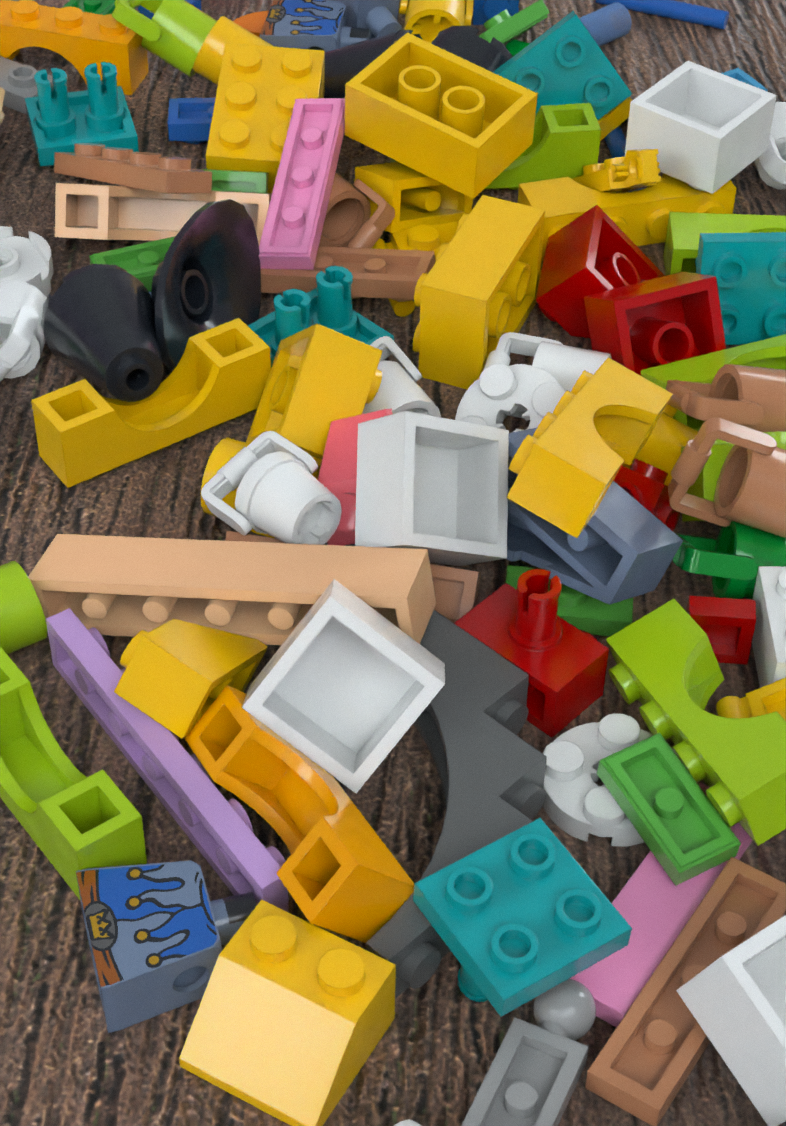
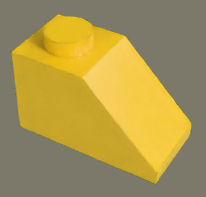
(413, 196)
(183, 669)

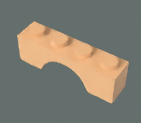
(139, 214)

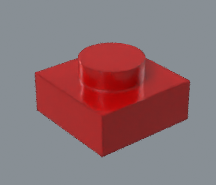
(727, 625)

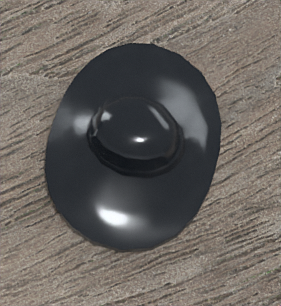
(206, 277)

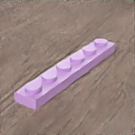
(177, 779)

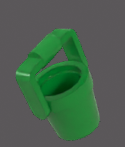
(731, 558)

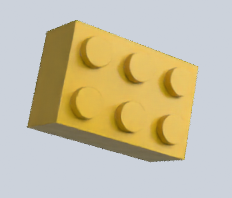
(257, 102)
(440, 114)
(478, 289)

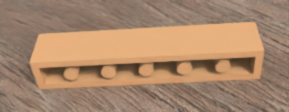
(225, 585)

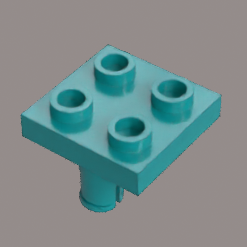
(567, 69)
(86, 116)
(749, 282)
(326, 304)
(520, 917)

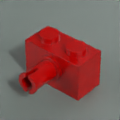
(561, 660)

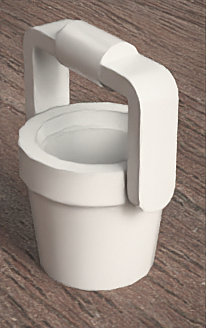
(274, 493)

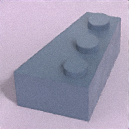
(614, 556)

